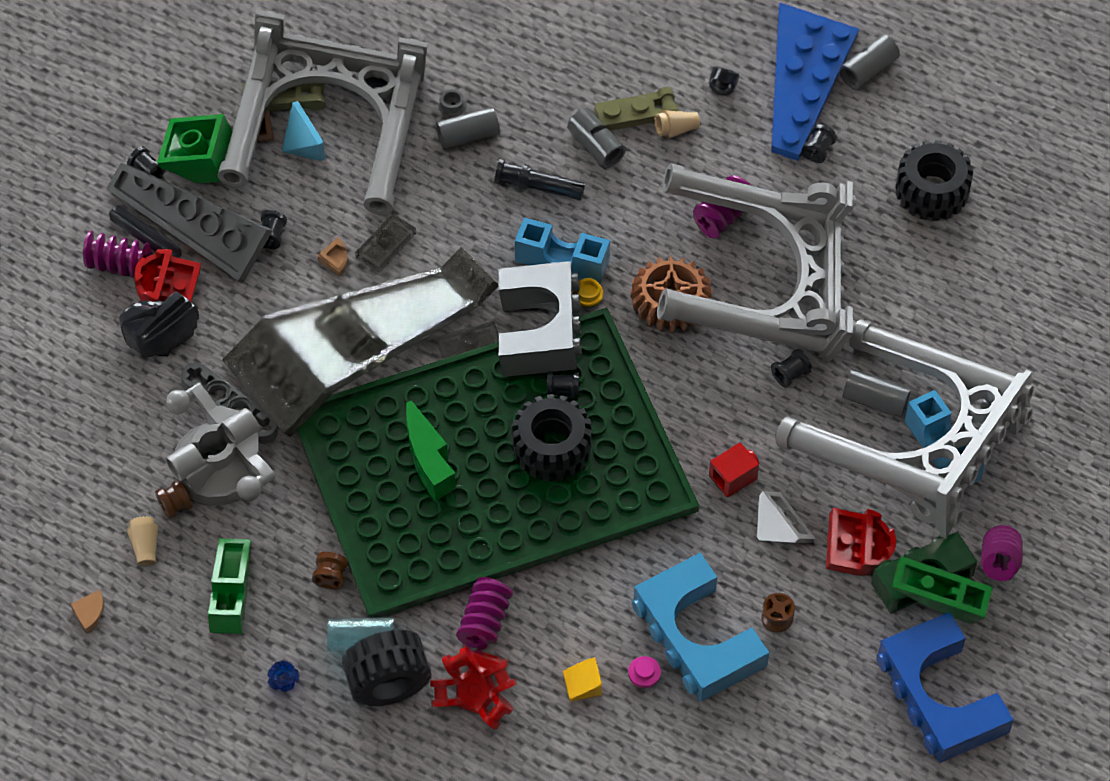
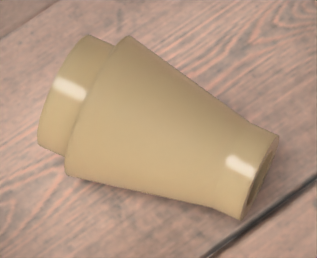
(675, 123)
(143, 537)

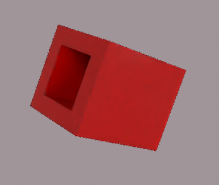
(734, 469)

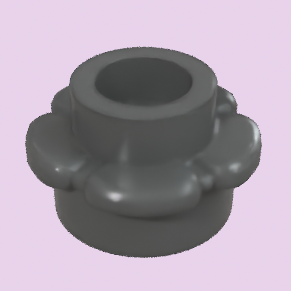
(452, 97)

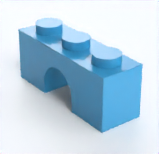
(538, 245)
(929, 422)

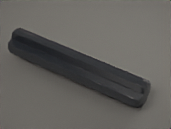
(142, 231)

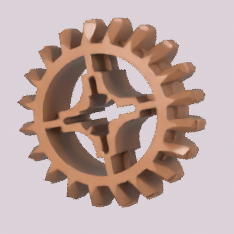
(666, 274)

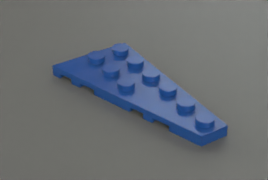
(805, 73)

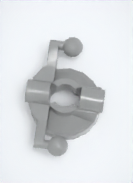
(230, 474)

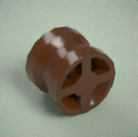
(173, 499)
(329, 570)
(781, 605)

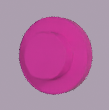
(644, 672)

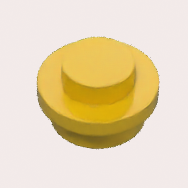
(590, 292)

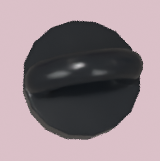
(724, 75)

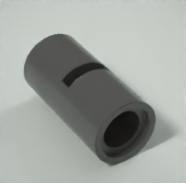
(869, 62)
(467, 128)
(596, 138)
(876, 393)

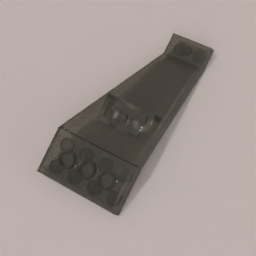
(313, 350)

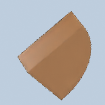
(334, 257)
(89, 610)

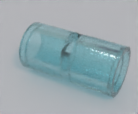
(346, 632)

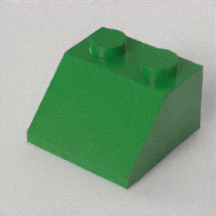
(195, 147)

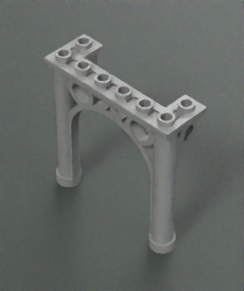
(275, 48)
(818, 211)
(933, 490)

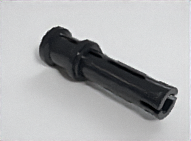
(525, 177)

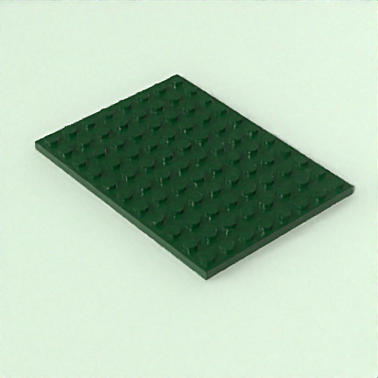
(498, 517)

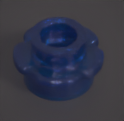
(283, 668)

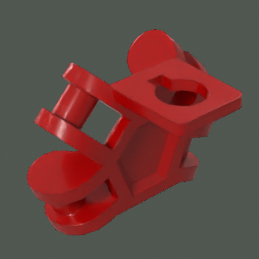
(476, 687)

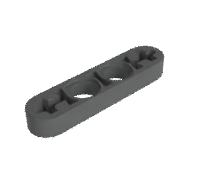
(233, 398)

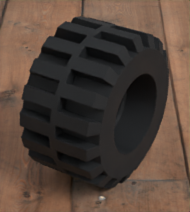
(931, 198)
(551, 416)
(386, 667)

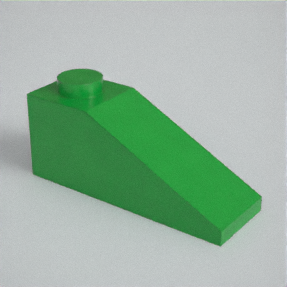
(942, 590)

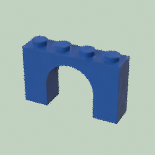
(945, 728)

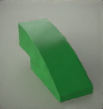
(429, 454)
(229, 586)

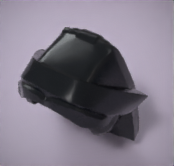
(158, 325)

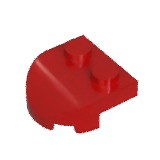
(162, 275)
(858, 541)

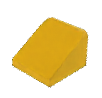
(583, 680)

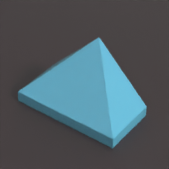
(301, 136)

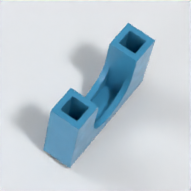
(704, 668)

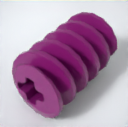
(714, 218)
(113, 256)
(1002, 552)
(484, 613)

